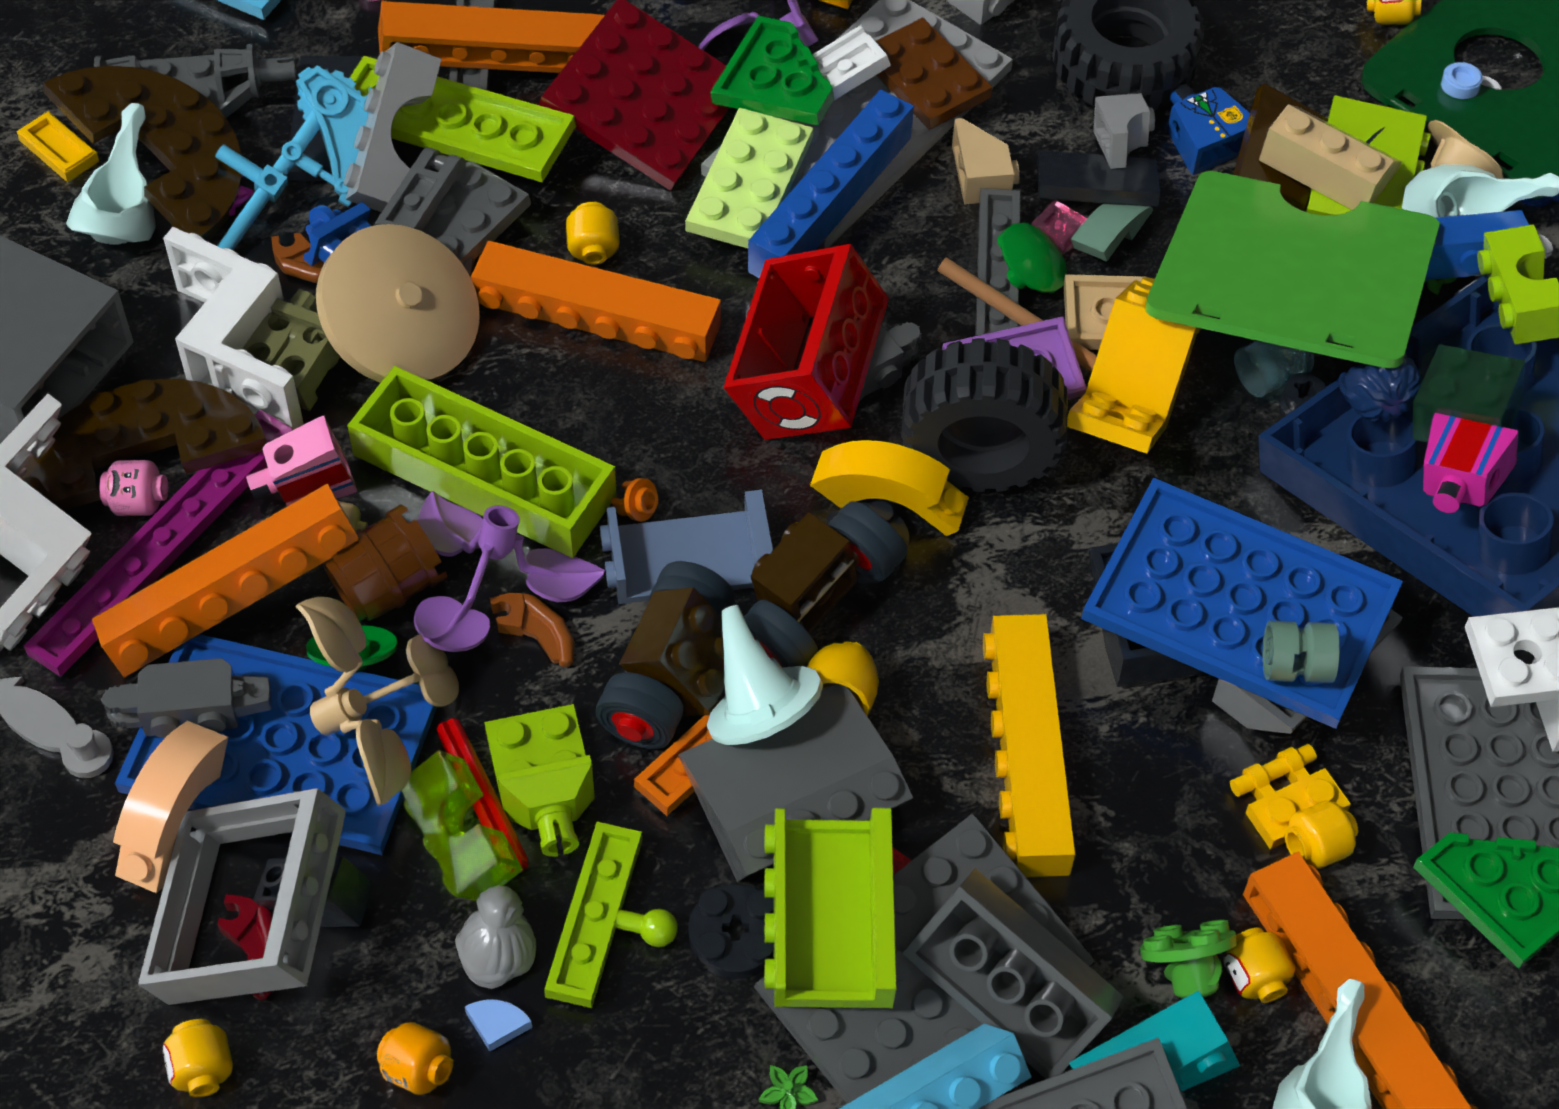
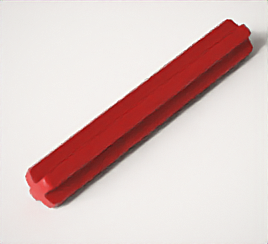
(488, 806)

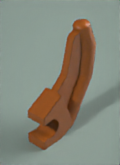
(291, 259)
(536, 620)

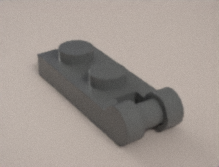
(422, 189)

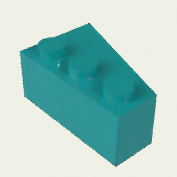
(1188, 1036)

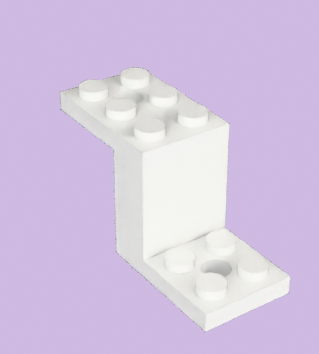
(235, 301)
(33, 529)
(1510, 679)

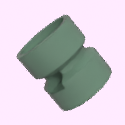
(1299, 651)

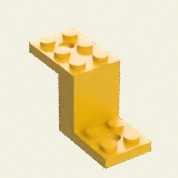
(1134, 374)

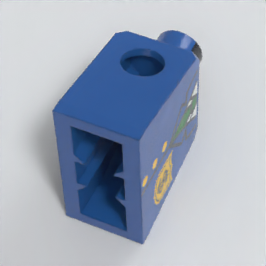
(1206, 127)

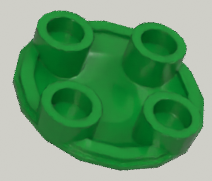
(1032, 258)

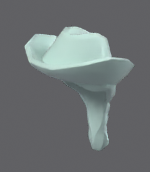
(1471, 190)
(113, 197)
(1331, 1075)

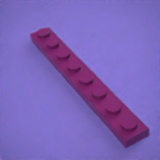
(147, 554)

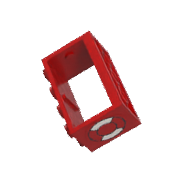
(847, 318)

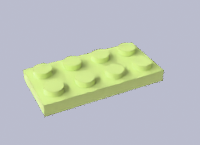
(748, 177)

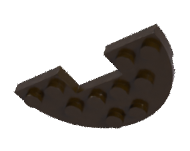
(177, 128)
(139, 420)

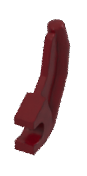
(248, 930)

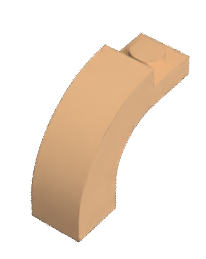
(160, 798)

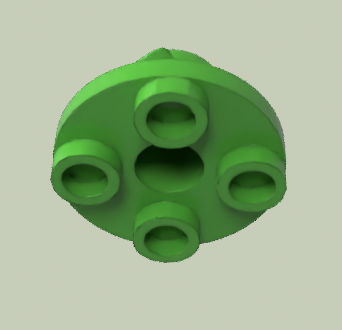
(1190, 955)

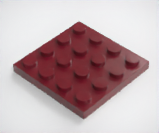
(640, 93)

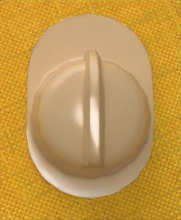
(1458, 151)

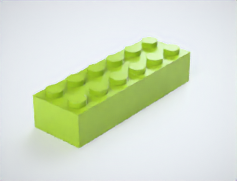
(482, 459)

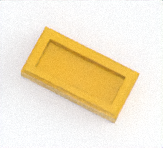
(58, 146)

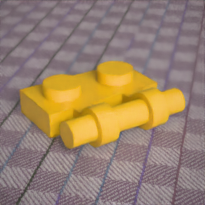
(1274, 809)

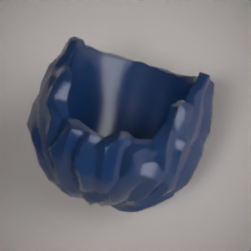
(1380, 391)

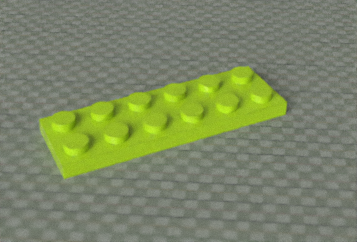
(479, 125)

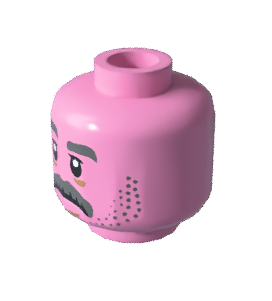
(133, 488)

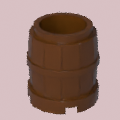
(384, 566)

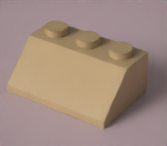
(1327, 158)

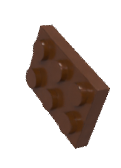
(930, 74)

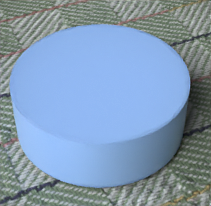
(1461, 80)

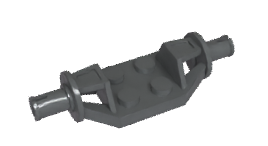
(210, 72)

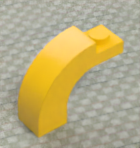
(894, 474)

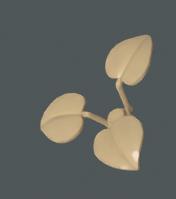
(381, 750)

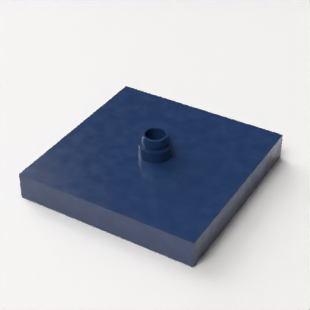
(1373, 474)

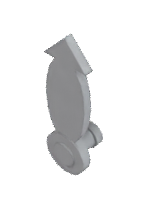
(52, 728)

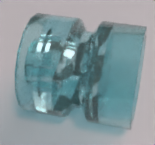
(1268, 366)

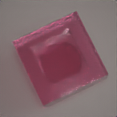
(1059, 223)

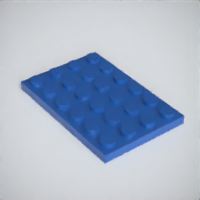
(1210, 579)
(285, 752)

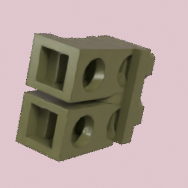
(295, 340)

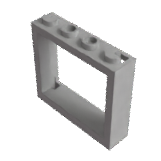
(298, 909)

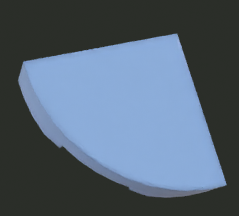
(497, 1021)

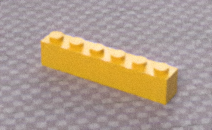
(1030, 746)

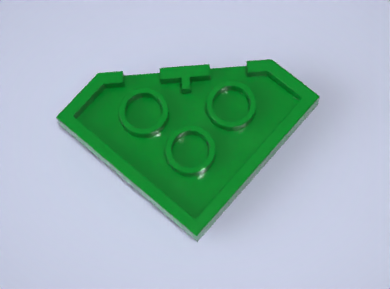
(774, 75)
(1500, 888)

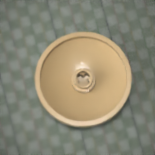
(397, 301)

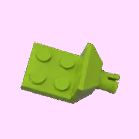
(542, 773)

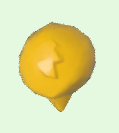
(848, 666)

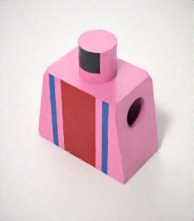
(303, 463)

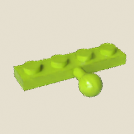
(597, 914)

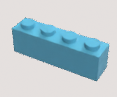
(955, 1077)

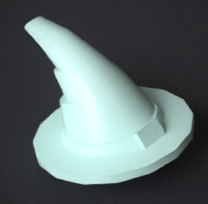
(757, 689)

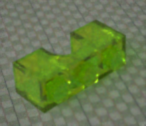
(438, 800)

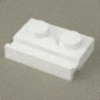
(851, 61)

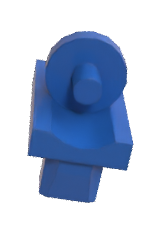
(331, 227)

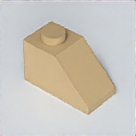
(981, 161)

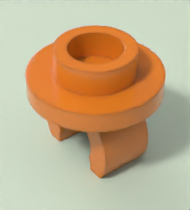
(639, 500)

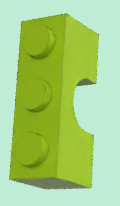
(1515, 279)

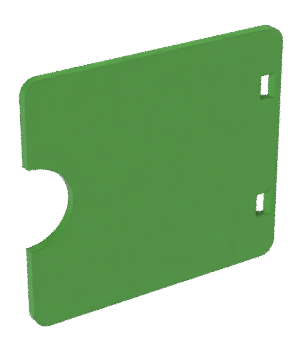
(1294, 272)

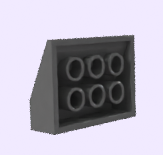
(816, 769)

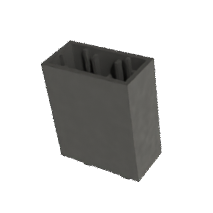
(54, 333)

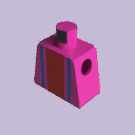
(1466, 461)

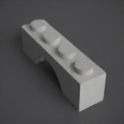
(403, 80)

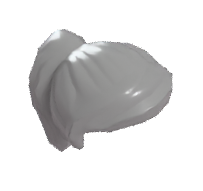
(496, 939)

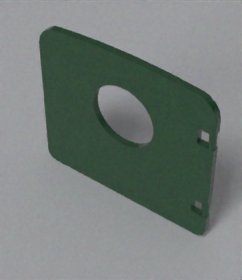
(1506, 124)

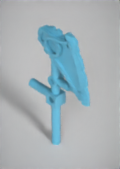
(329, 106)

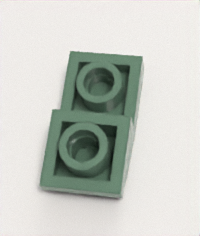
(1108, 227)

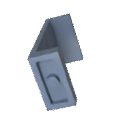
(720, 542)

